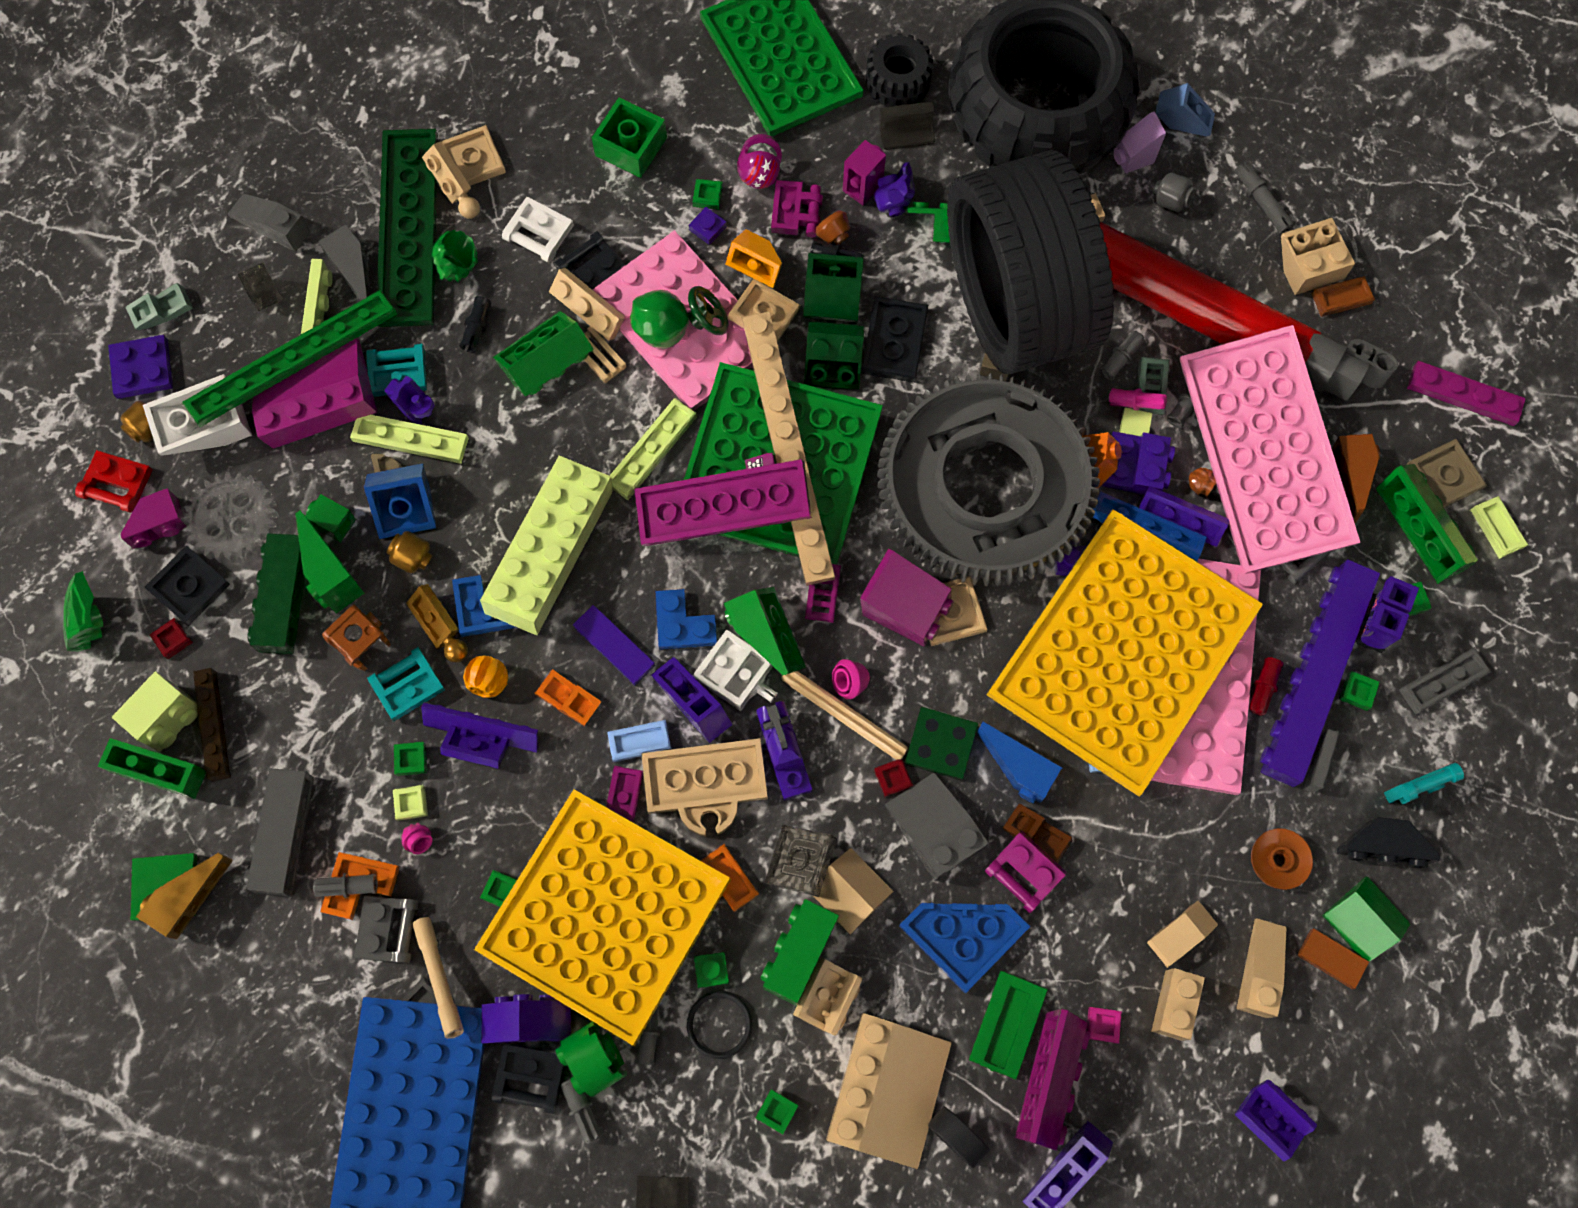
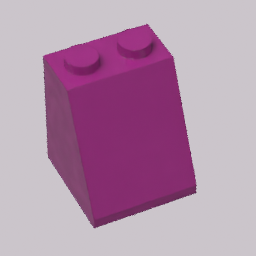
(906, 599)

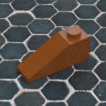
(1356, 462)

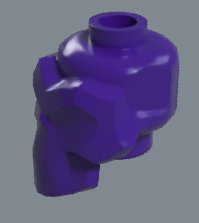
(895, 191)

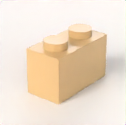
(1178, 1004)

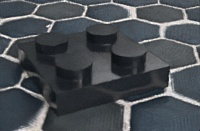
(187, 585)

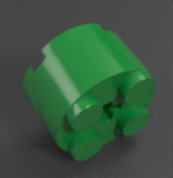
(591, 1059)

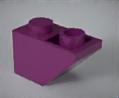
(153, 518)

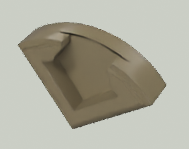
(384, 463)

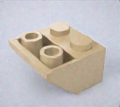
(1315, 256)

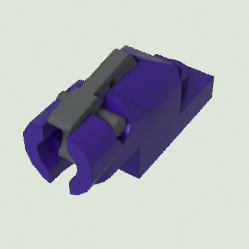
(783, 750)

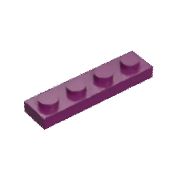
(1466, 393)

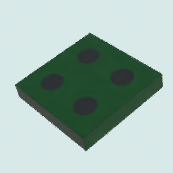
(941, 743)

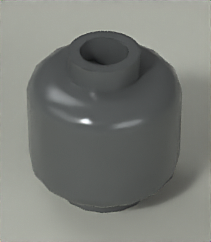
(1174, 192)

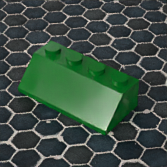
(1426, 523)

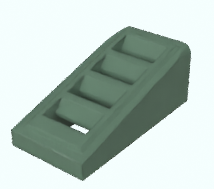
(1157, 364)

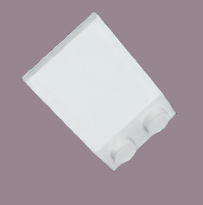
(178, 432)

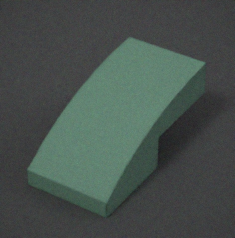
(158, 309)

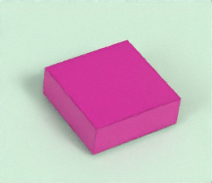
(1104, 1024)

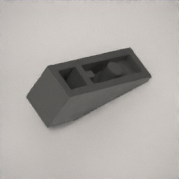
(271, 220)
(349, 259)

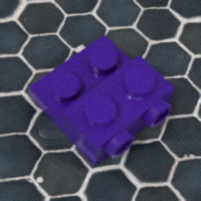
(1142, 463)

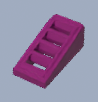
(826, 617)

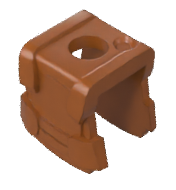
(335, 635)

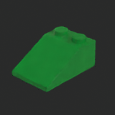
(327, 576)
(764, 626)

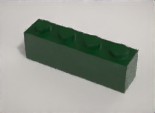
(278, 596)

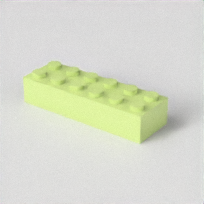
(547, 545)

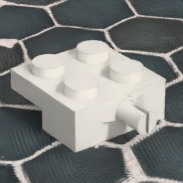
(735, 671)

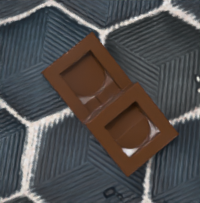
(1037, 829)

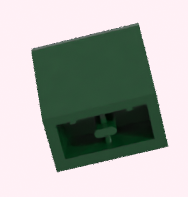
(833, 287)
(833, 355)

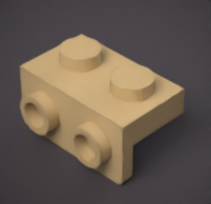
(828, 997)

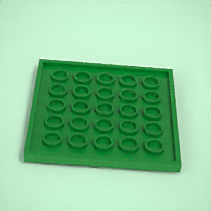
(834, 437)

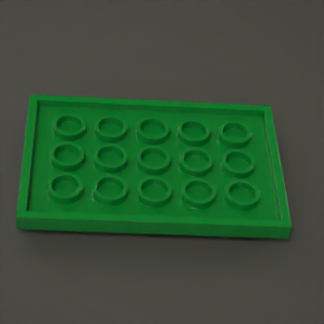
(781, 59)

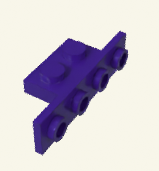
(477, 737)

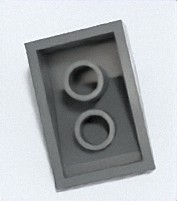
(936, 826)

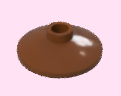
(1295, 855)

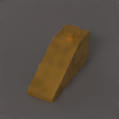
(177, 901)

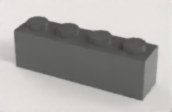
(279, 832)

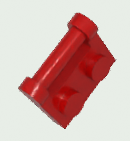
(116, 473)

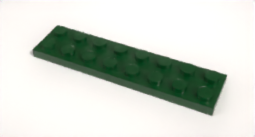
(407, 227)

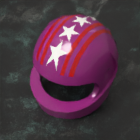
(759, 168)

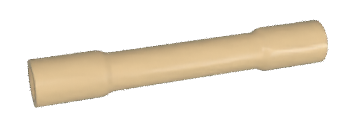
(447, 1008)

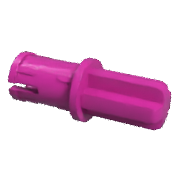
(1136, 399)

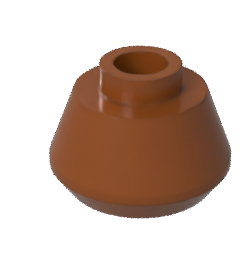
(834, 228)

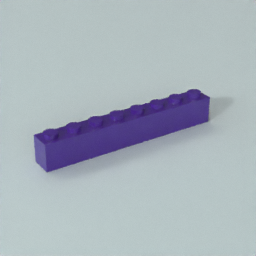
(1319, 674)

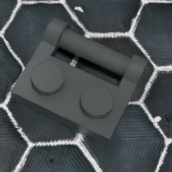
(377, 927)

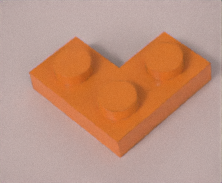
(355, 866)

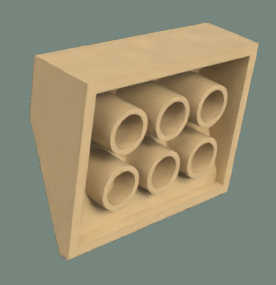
(889, 1091)

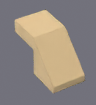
(1182, 934)

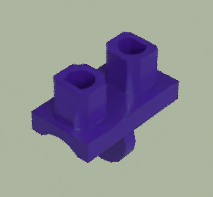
(410, 399)

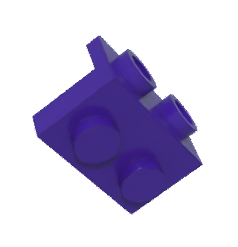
(1275, 1119)

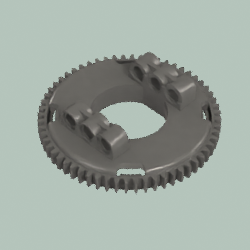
(975, 417)

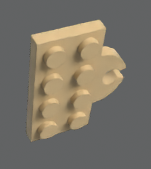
(705, 781)

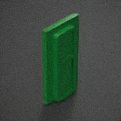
(1008, 1025)

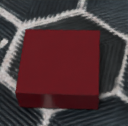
(171, 638)
(893, 777)

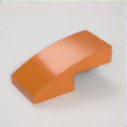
(568, 697)

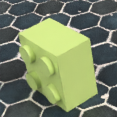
(157, 712)

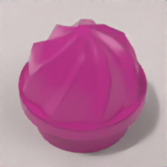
(416, 838)

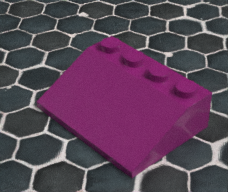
(315, 398)
(1052, 1079)

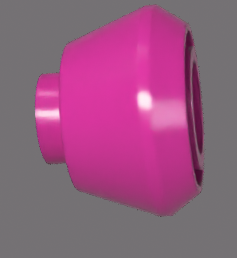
(850, 678)

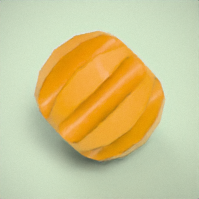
(485, 676)

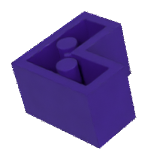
(525, 1019)

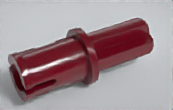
(1266, 686)

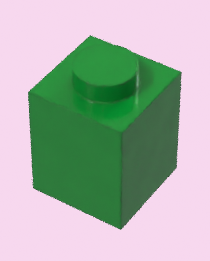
(330, 517)

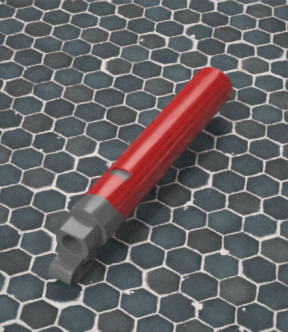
(1232, 315)

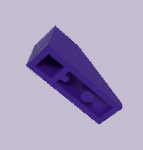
(692, 699)
(1070, 1169)

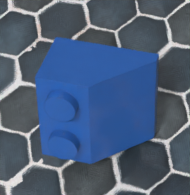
(400, 500)

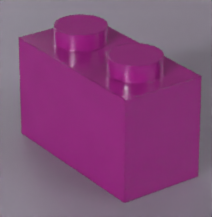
(862, 171)

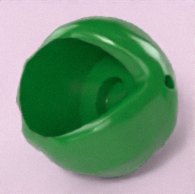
(659, 318)

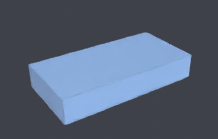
(639, 739)

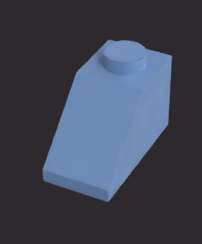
(1185, 110)

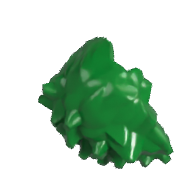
(454, 255)

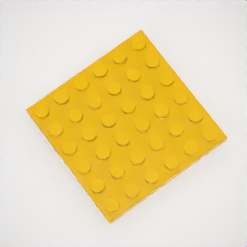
(603, 916)

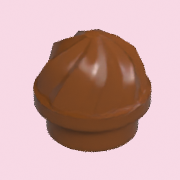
(1202, 481)

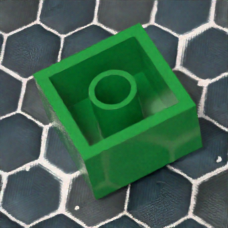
(629, 137)

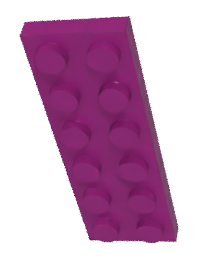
(723, 503)

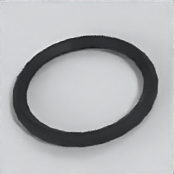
(719, 1055)

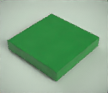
(154, 872)

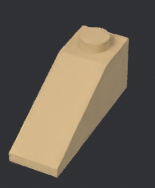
(1264, 970)

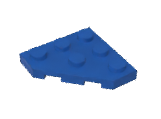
(964, 937)

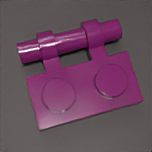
(787, 205)

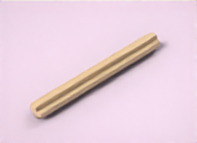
(845, 714)

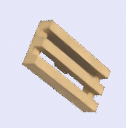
(591, 332)

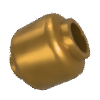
(136, 423)
(409, 552)

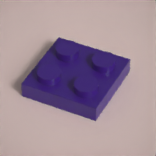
(140, 366)

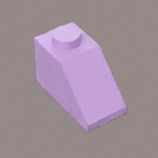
(1140, 144)

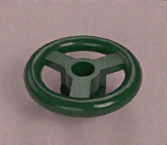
(702, 314)

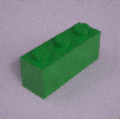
(152, 768)

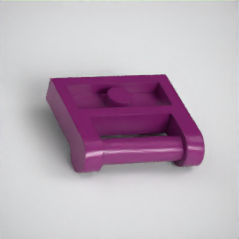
(1030, 863)

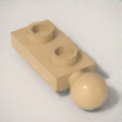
(451, 179)

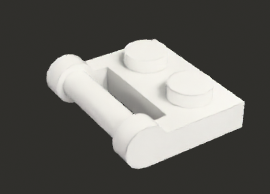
(542, 222)

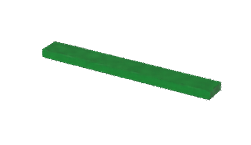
(289, 358)

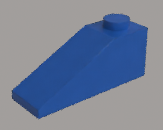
(1023, 767)

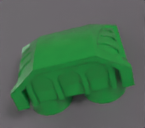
(80, 617)

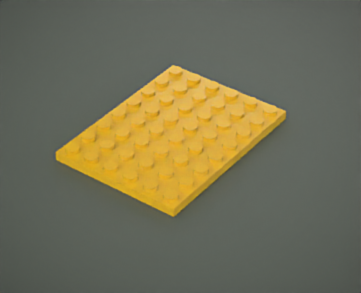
(1125, 652)

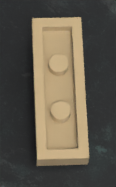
(586, 304)

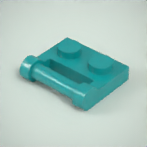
(382, 375)
(411, 690)
(1430, 782)

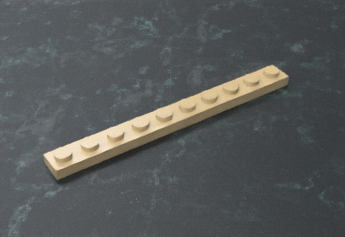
(786, 440)

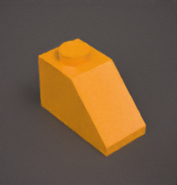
(754, 258)

